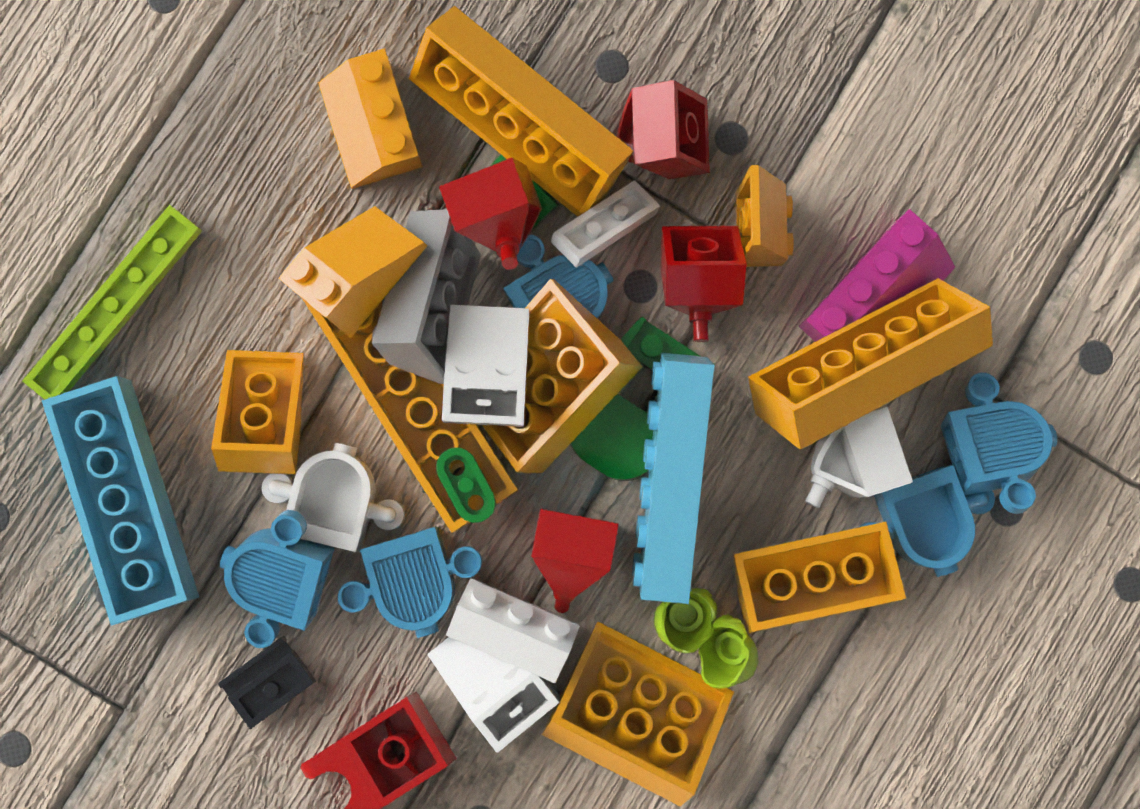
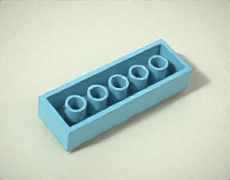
(674, 478)
(120, 499)

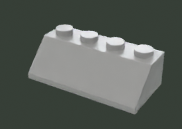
(417, 309)

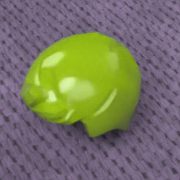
(686, 625)
(728, 654)

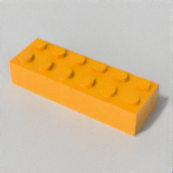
(518, 111)
(870, 362)

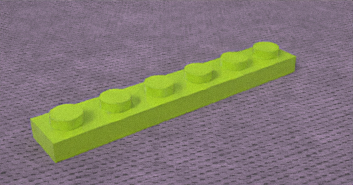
(113, 304)

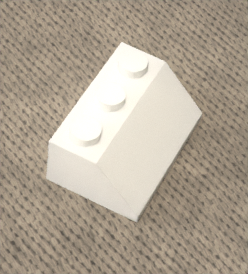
(513, 630)

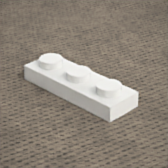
(604, 223)

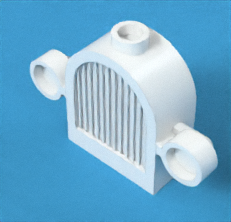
(335, 498)

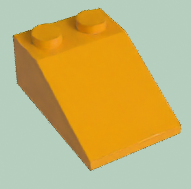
(762, 218)
(353, 268)
(259, 412)

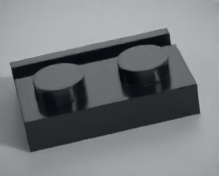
(267, 682)

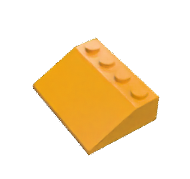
(570, 378)
(639, 714)

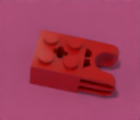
(369, 756)

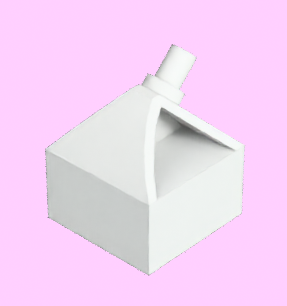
(859, 459)

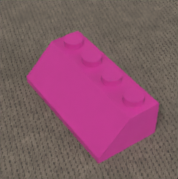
(894, 266)

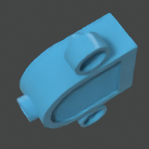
(584, 283)
(997, 444)
(932, 519)
(277, 577)
(410, 580)

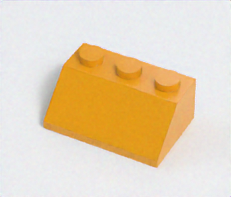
(369, 119)

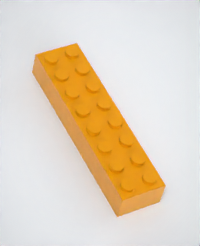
(413, 418)

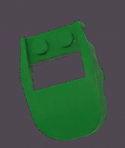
(617, 435)

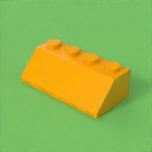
(817, 577)

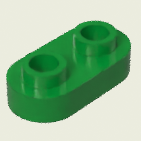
(466, 485)

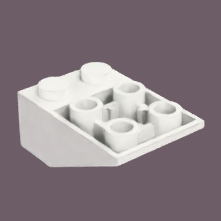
(486, 366)
(493, 693)

